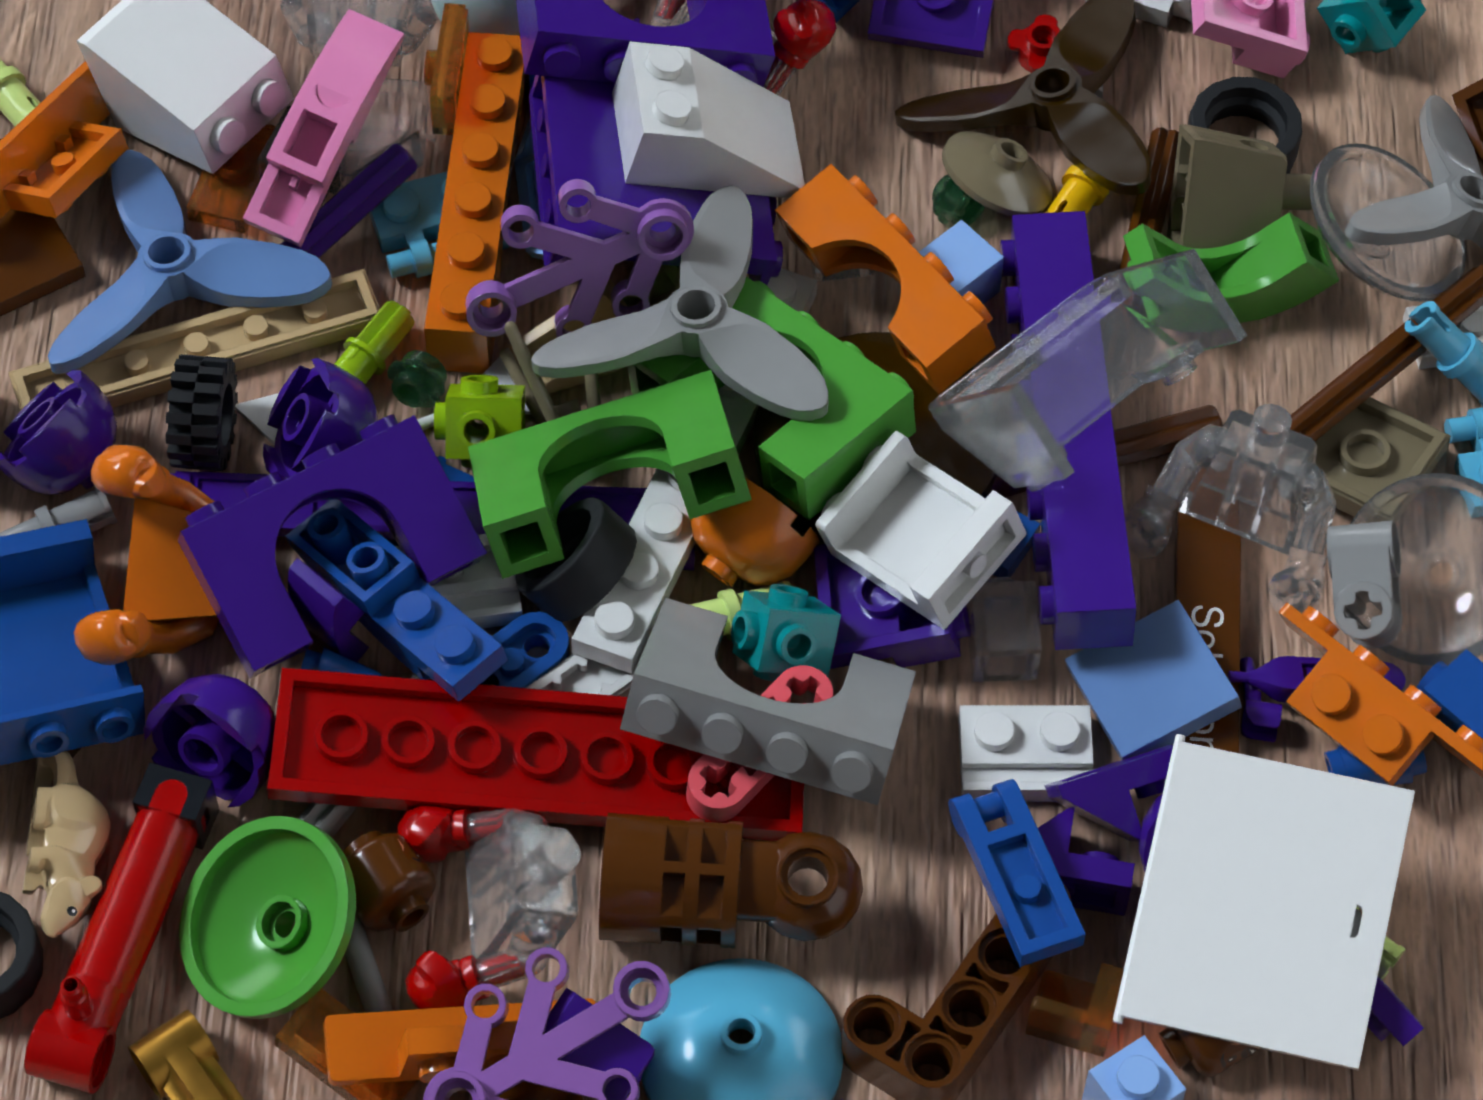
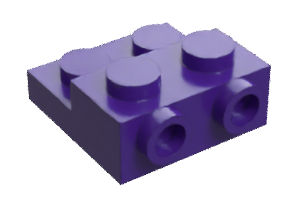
(933, 24)
(878, 623)

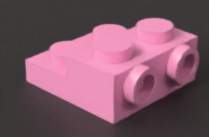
(1262, 33)

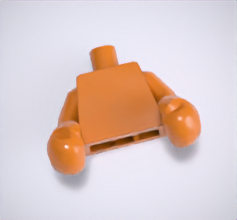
(162, 597)

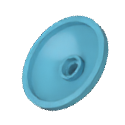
(793, 1045)

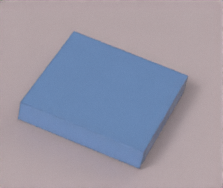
(1156, 686)

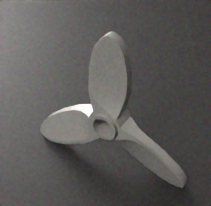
(1449, 207)
(702, 324)

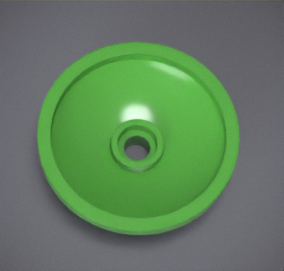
(243, 913)

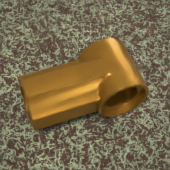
(182, 1062)

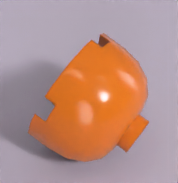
(752, 541)

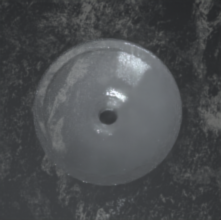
(1363, 175)
(1436, 523)

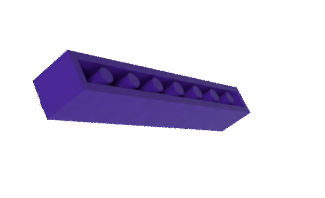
(1081, 516)

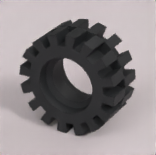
(201, 412)

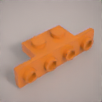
(58, 149)
(1364, 710)
(407, 1043)

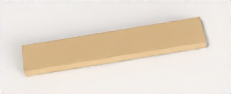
(248, 335)

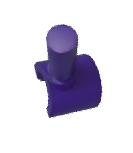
(1259, 717)

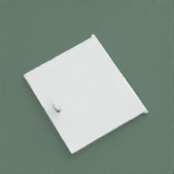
(1256, 900)

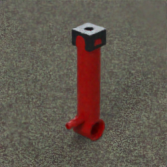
(78, 1034)

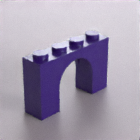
(591, 39)
(386, 472)

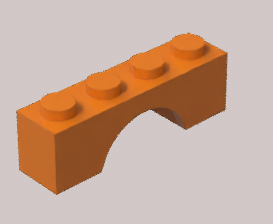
(842, 230)

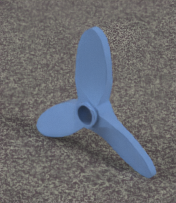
(177, 267)

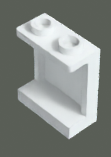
(919, 531)

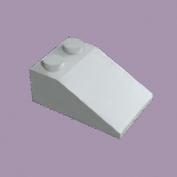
(701, 125)

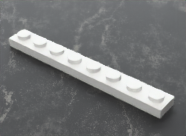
(623, 620)

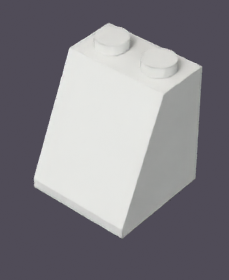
(184, 78)

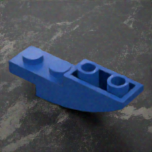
(398, 604)

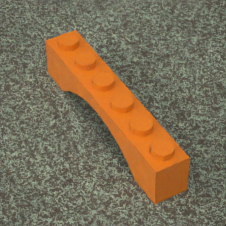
(475, 196)

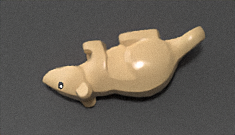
(64, 844)

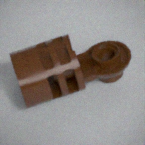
(702, 878)

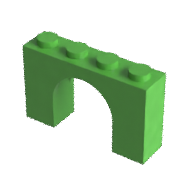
(818, 457)
(533, 471)

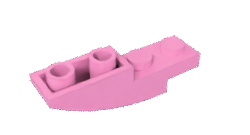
(321, 126)

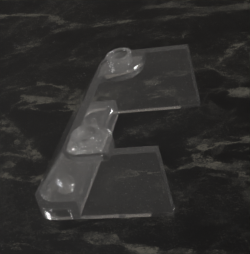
(1084, 361)

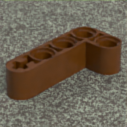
(937, 1036)

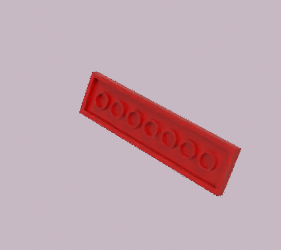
(496, 749)

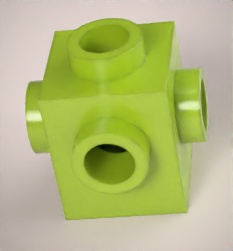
(482, 399)

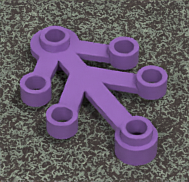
(585, 258)
(537, 1055)

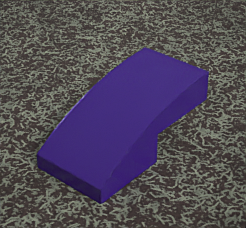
(325, 610)

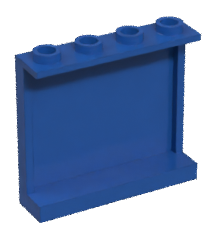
(47, 688)

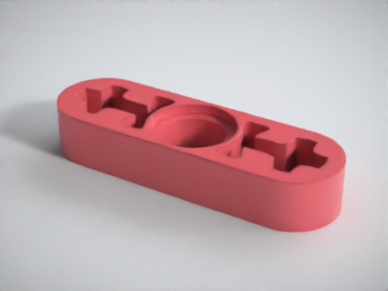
(748, 781)

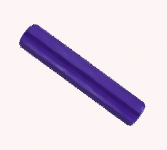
(358, 199)

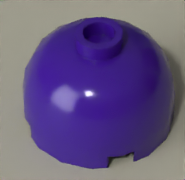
(316, 411)
(59, 437)
(216, 732)

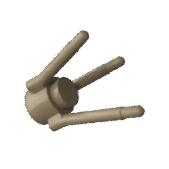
(536, 395)

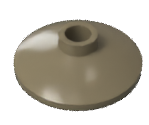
(997, 173)

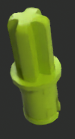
(376, 341)

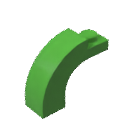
(1258, 274)

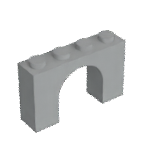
(827, 744)

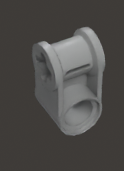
(1366, 569)

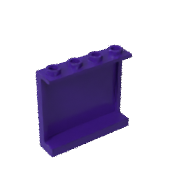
(580, 140)

